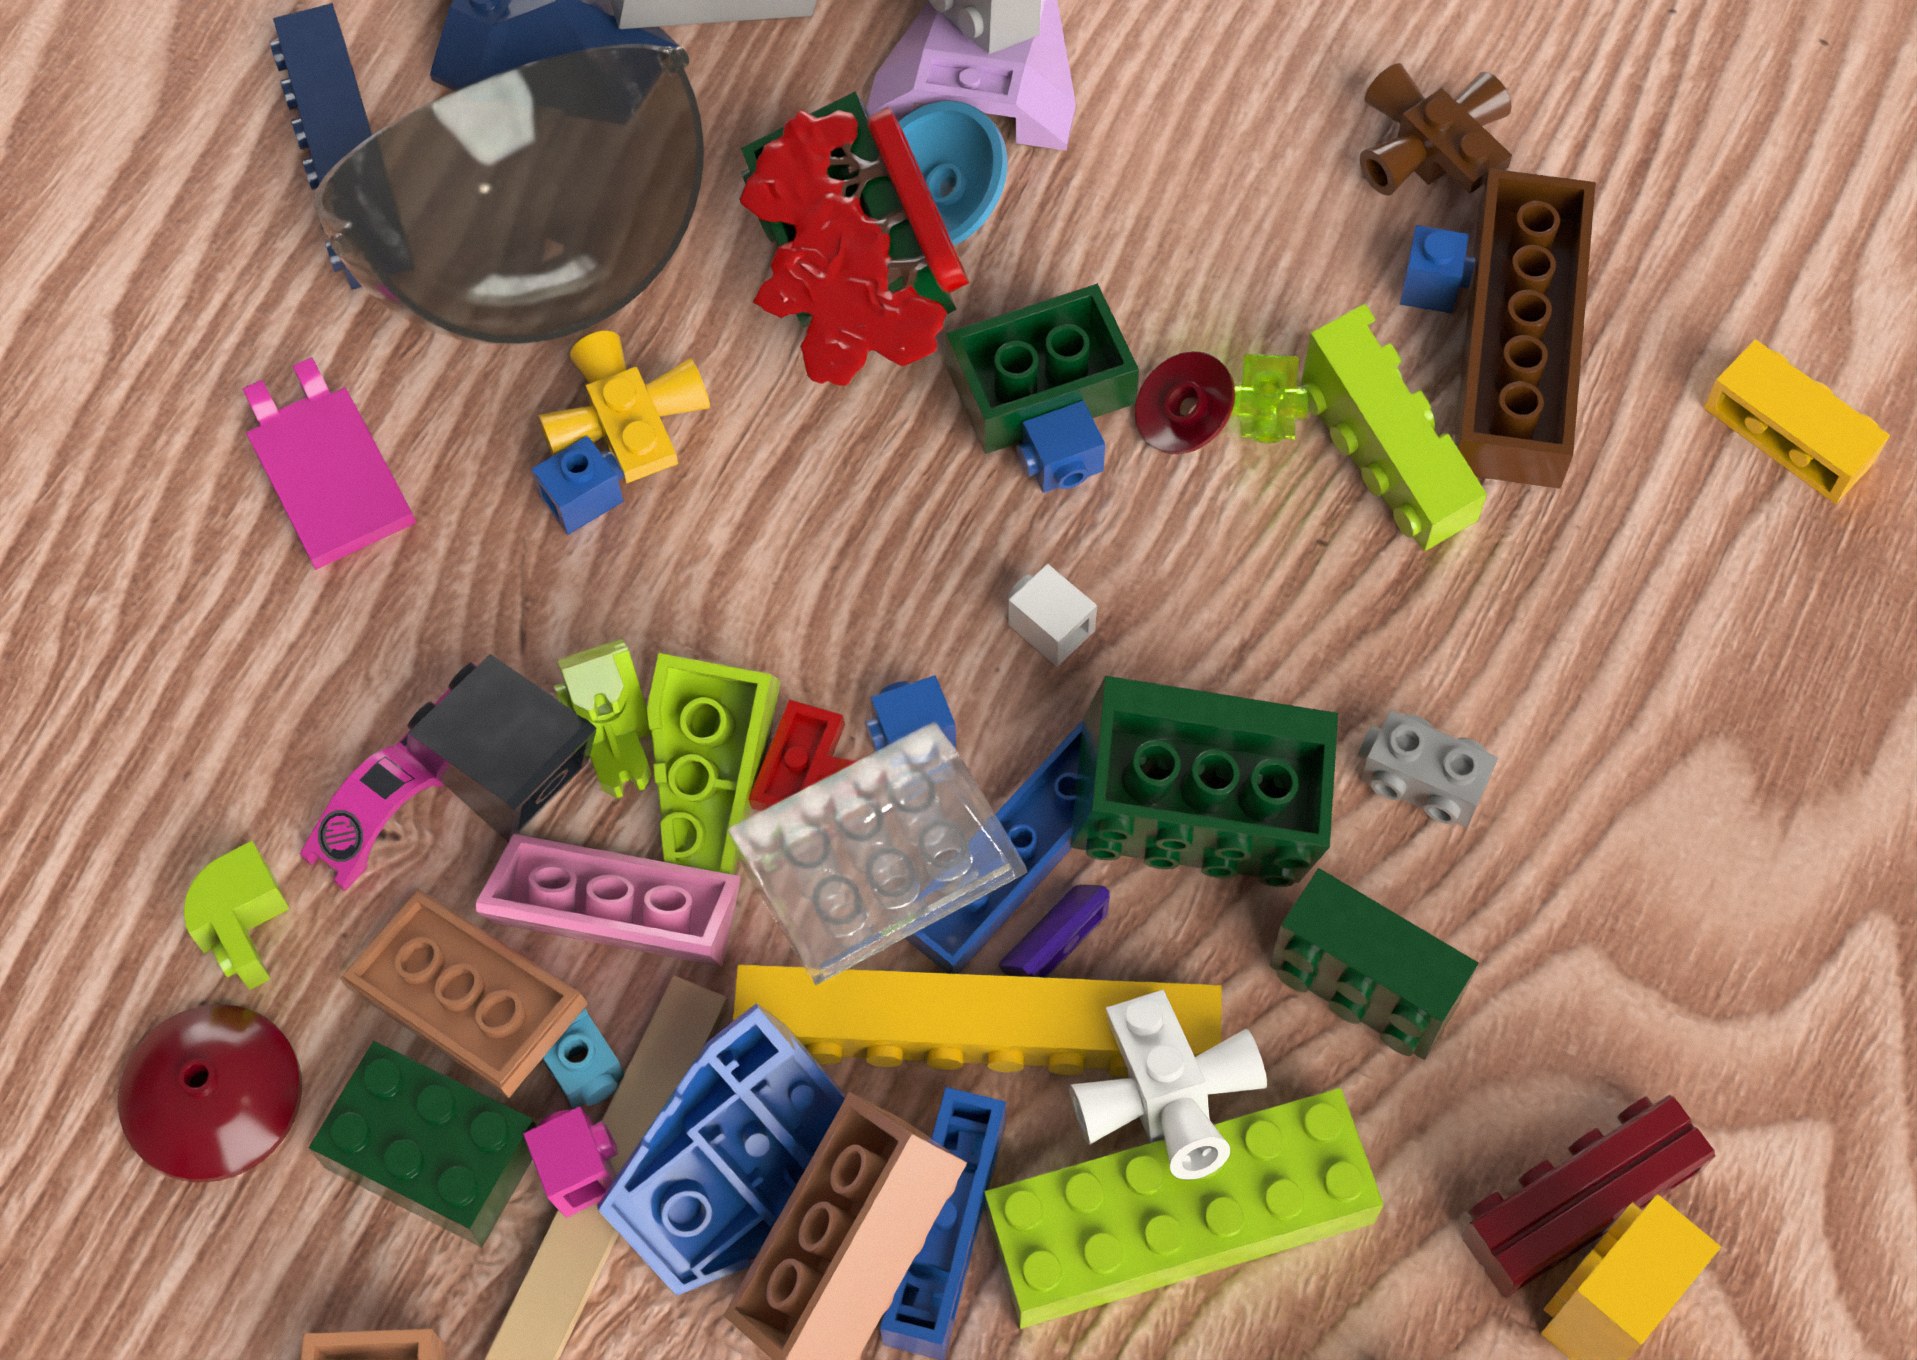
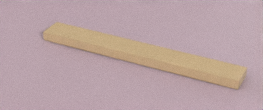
(581, 1243)

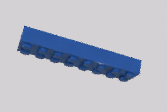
(1040, 827)

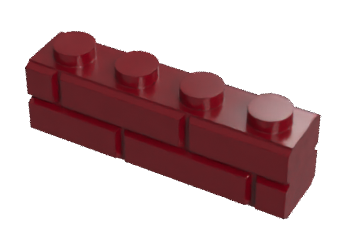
(1585, 1195)

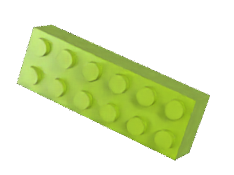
(1136, 1227)

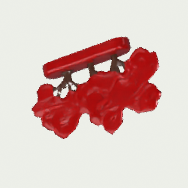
(840, 256)

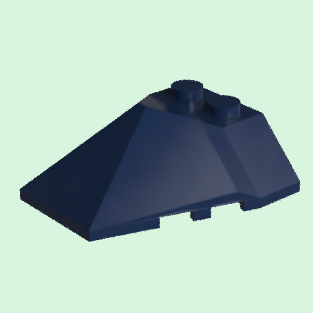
(504, 34)

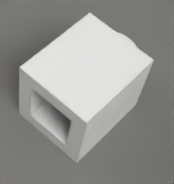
(1051, 614)

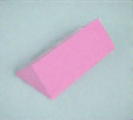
(611, 899)

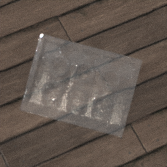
(876, 852)

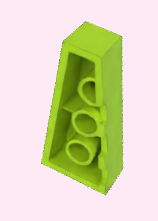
(1389, 430)

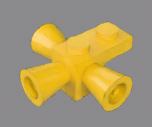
(624, 408)

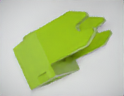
(607, 693)

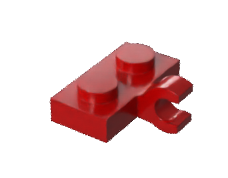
(799, 754)

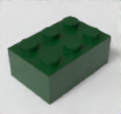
(1040, 363)
(1371, 965)
(425, 1143)

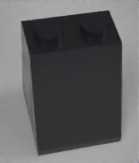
(500, 744)

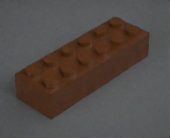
(1525, 328)

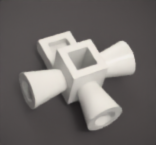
(1167, 1085)

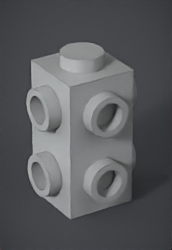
(1426, 767)

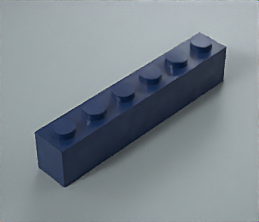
(323, 91)

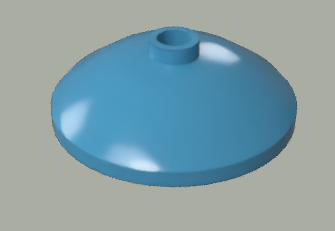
(962, 151)

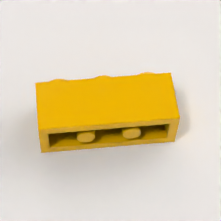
(1796, 421)

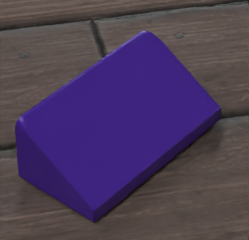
(1058, 932)

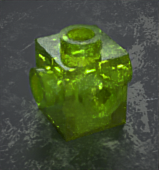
(1270, 398)

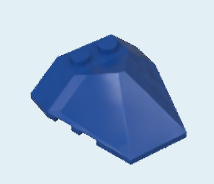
(723, 1153)

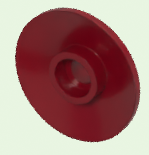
(1171, 393)

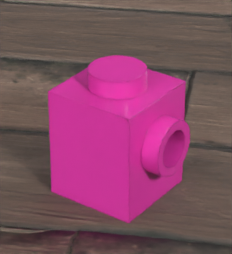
(572, 1159)

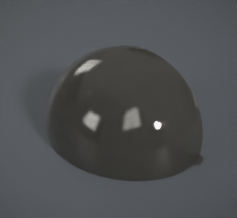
(524, 196)

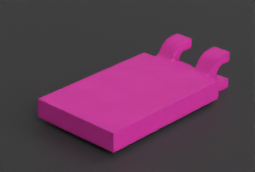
(326, 468)

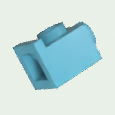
(593, 1077)

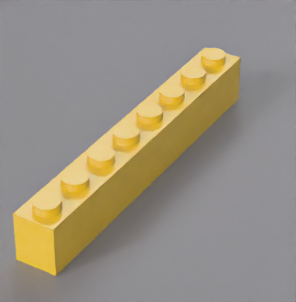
(966, 1017)

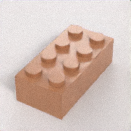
(845, 1237)

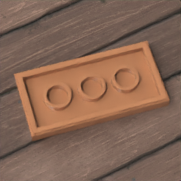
(464, 992)

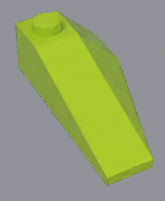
(708, 749)

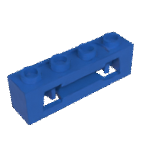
(931, 1289)

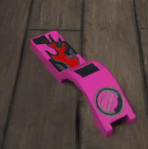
(363, 807)

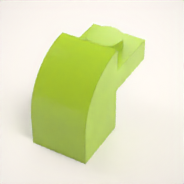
(226, 903)

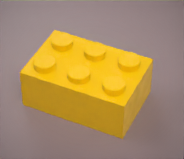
(1628, 1283)

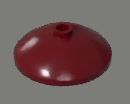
(229, 1119)

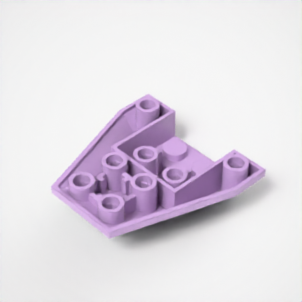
(1021, 81)

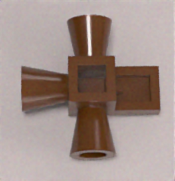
(1436, 132)

